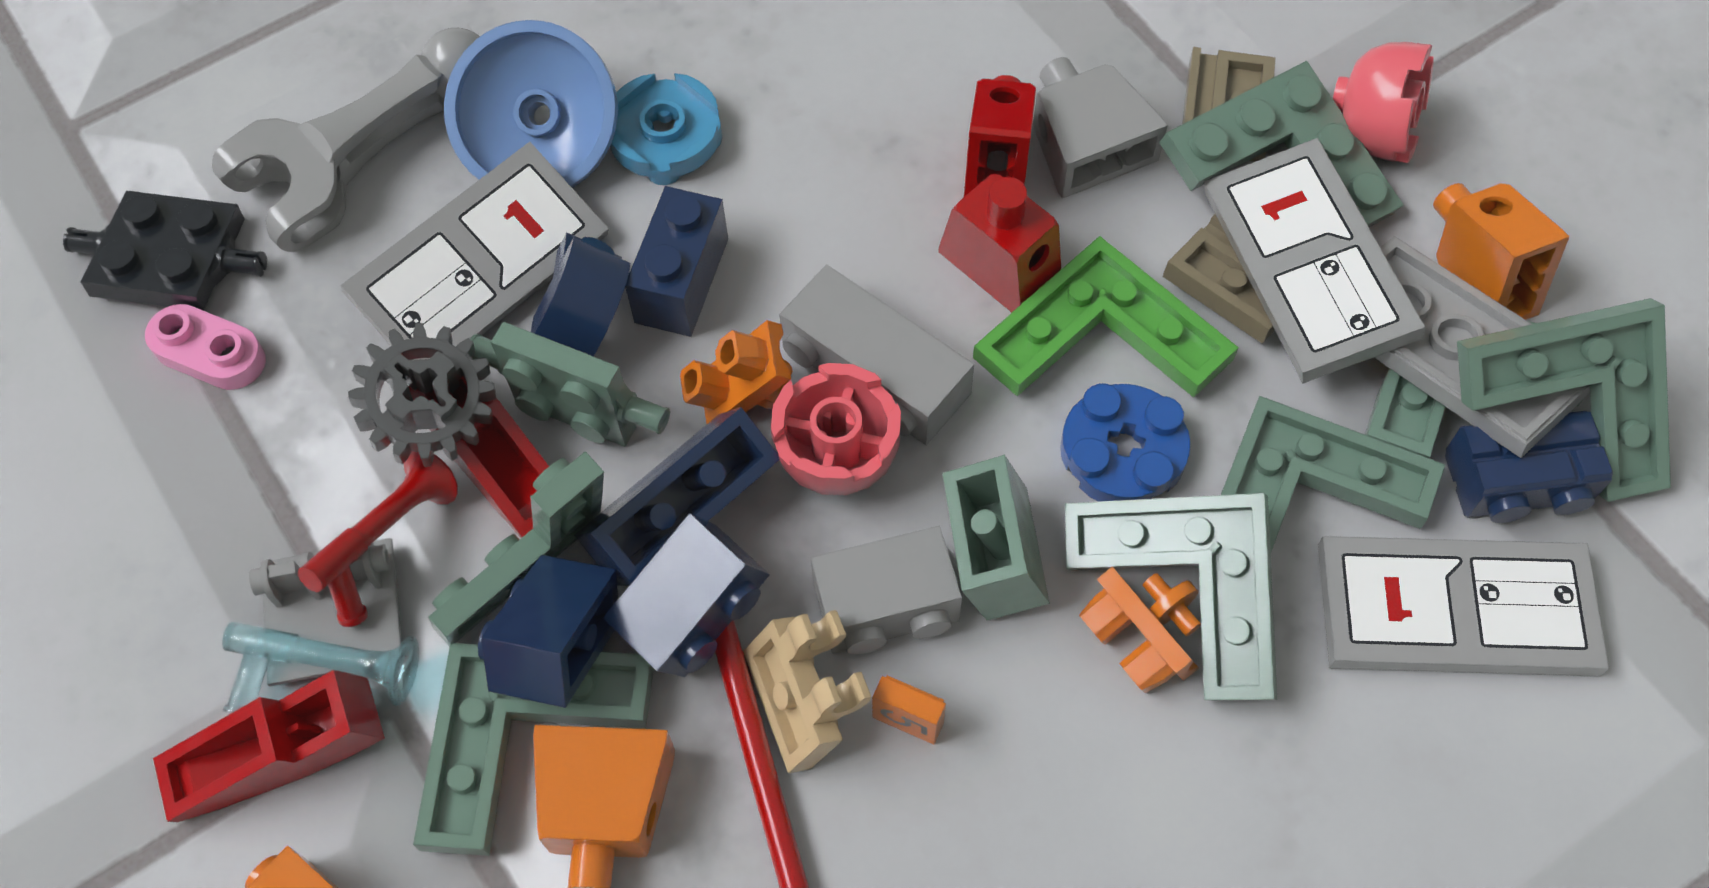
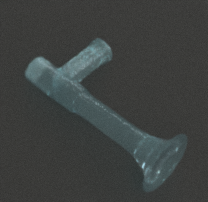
(259, 645)

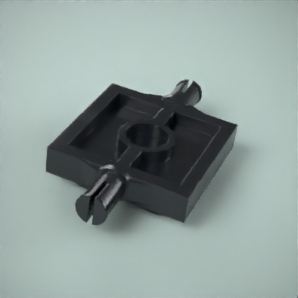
(164, 250)

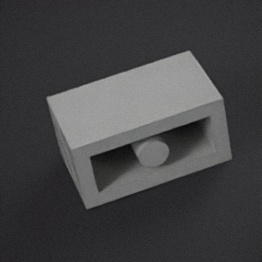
(889, 589)

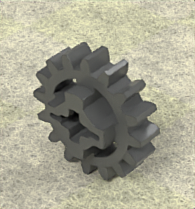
(406, 416)

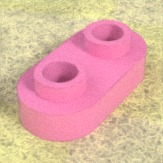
(199, 346)

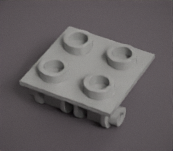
(312, 615)

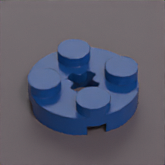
(1129, 410)

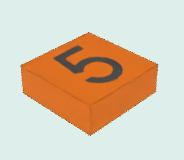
(908, 709)

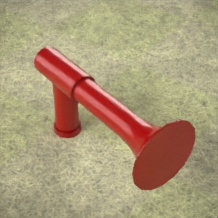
(333, 562)

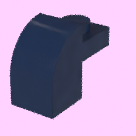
(581, 294)

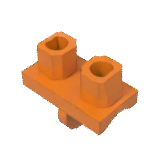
(743, 375)
(1160, 654)

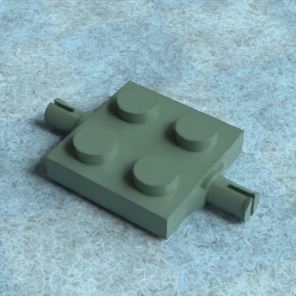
(568, 386)

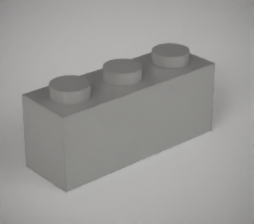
(847, 325)

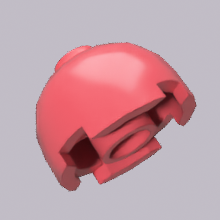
(1387, 98)
(836, 429)

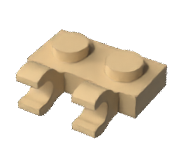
(795, 700)

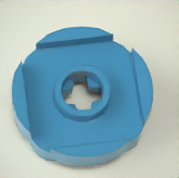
(672, 152)

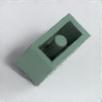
(995, 538)

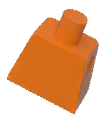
(1500, 245)
(599, 795)

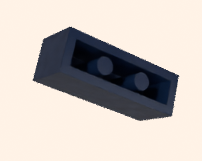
(693, 479)

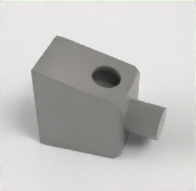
(1093, 126)

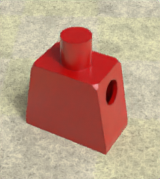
(999, 123)
(1003, 240)

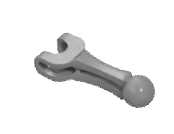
(331, 149)

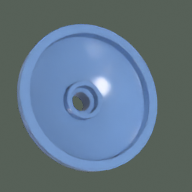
(513, 74)

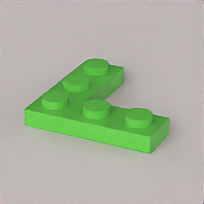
(1109, 290)

